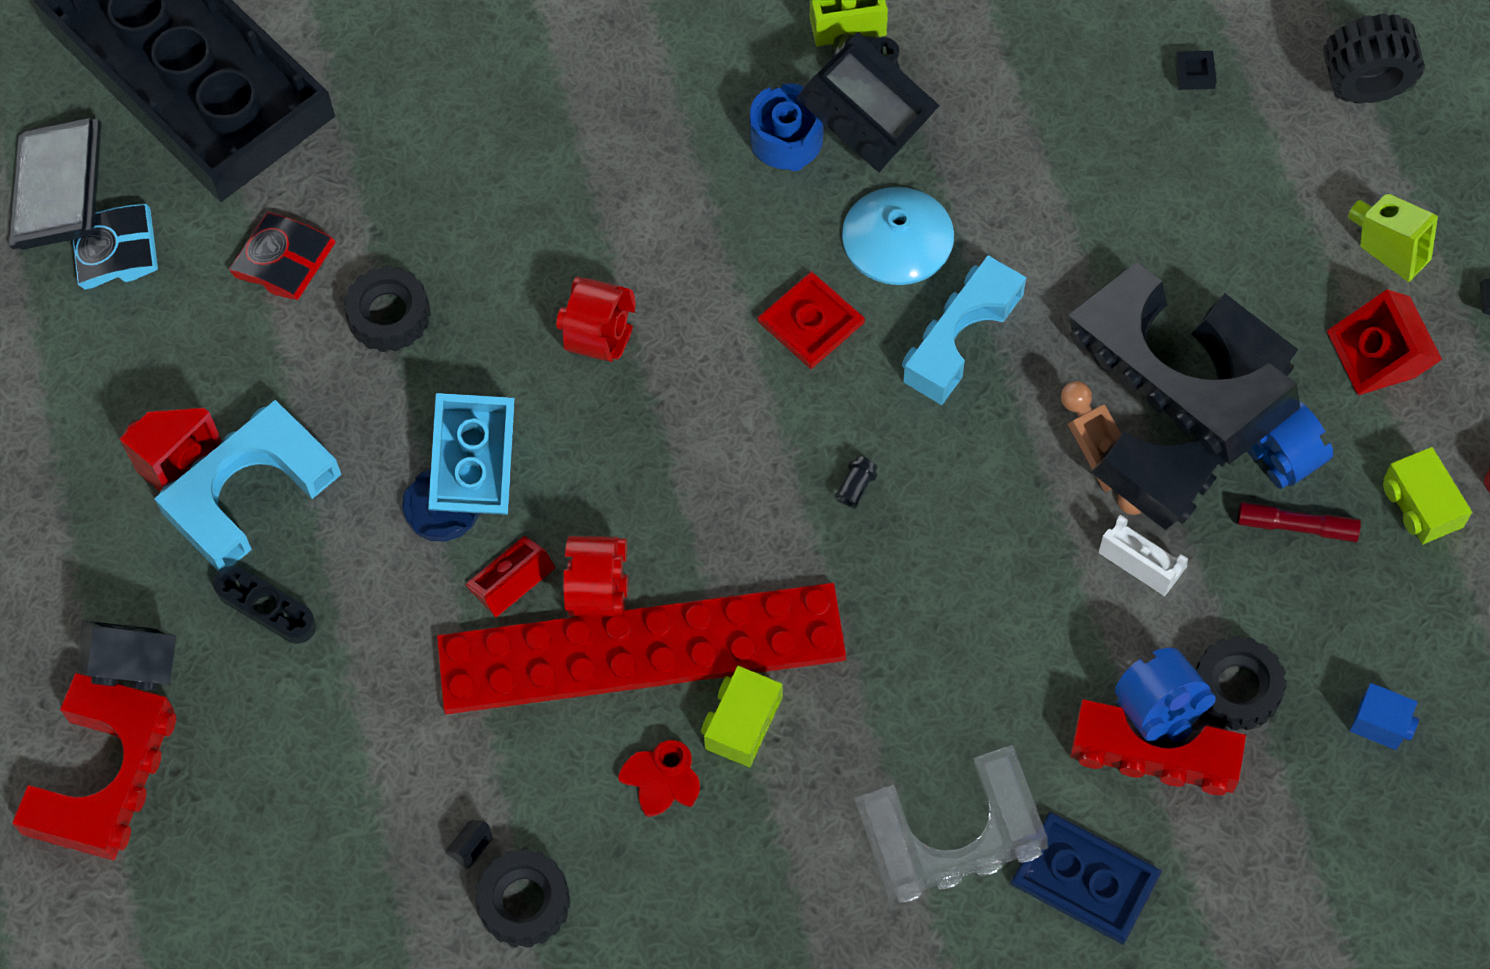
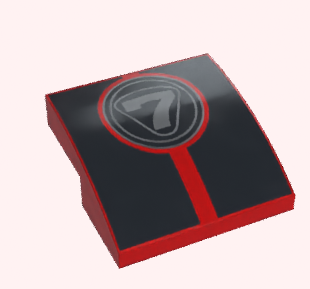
(282, 256)

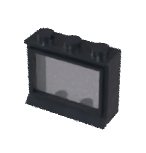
(867, 102)

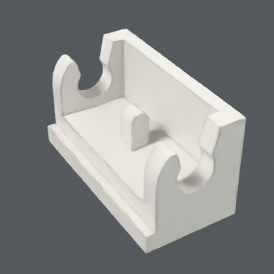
(1141, 557)

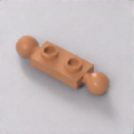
(1092, 430)

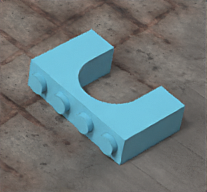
(267, 439)

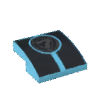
(118, 247)

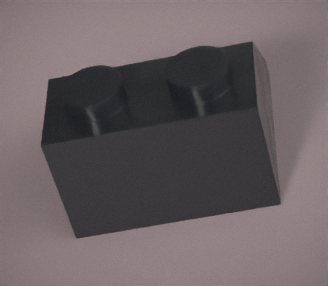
(126, 654)

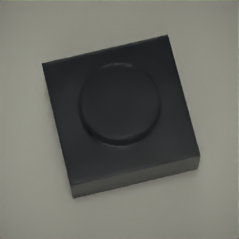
(1195, 70)

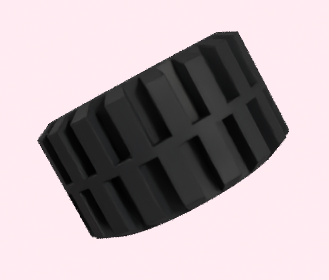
(1373, 58)

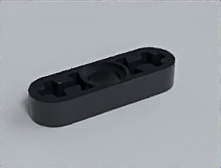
(262, 589)

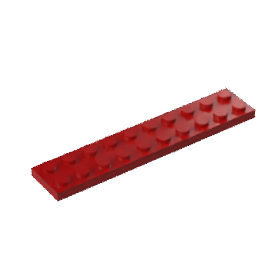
(640, 648)

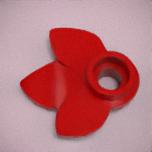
(661, 783)

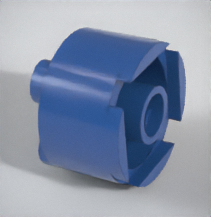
(783, 129)
(1293, 448)
(1163, 696)

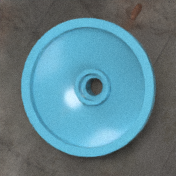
(894, 251)

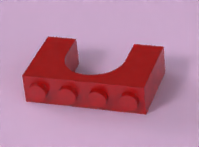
(101, 821)

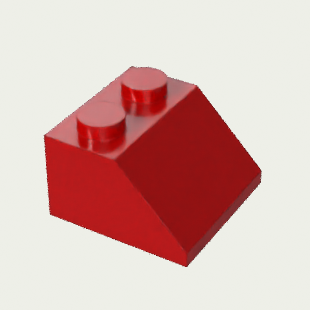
(1384, 343)
(169, 442)

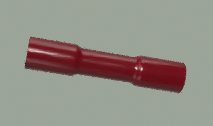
(1323, 525)

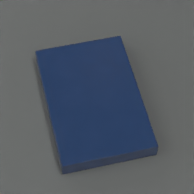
(1088, 879)

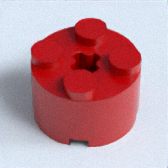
(596, 319)
(595, 576)

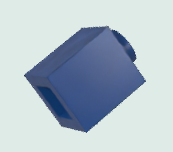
(1385, 717)

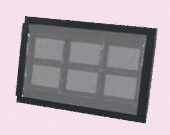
(55, 184)

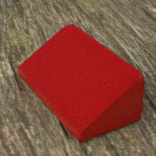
(511, 575)

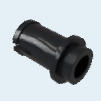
(860, 474)

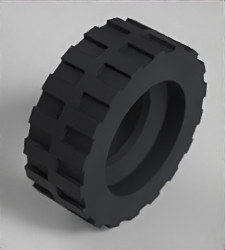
(379, 283)
(1264, 666)
(515, 867)

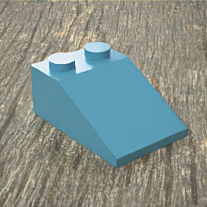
(471, 454)

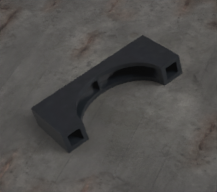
(1221, 414)
(1167, 478)

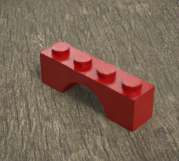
(1207, 761)

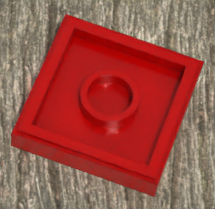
(811, 320)

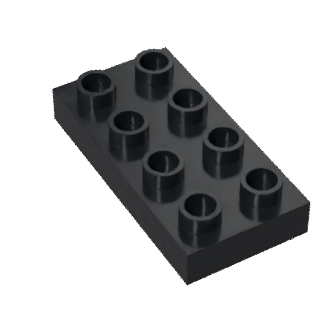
(196, 80)

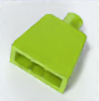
(1396, 233)

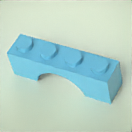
(988, 294)

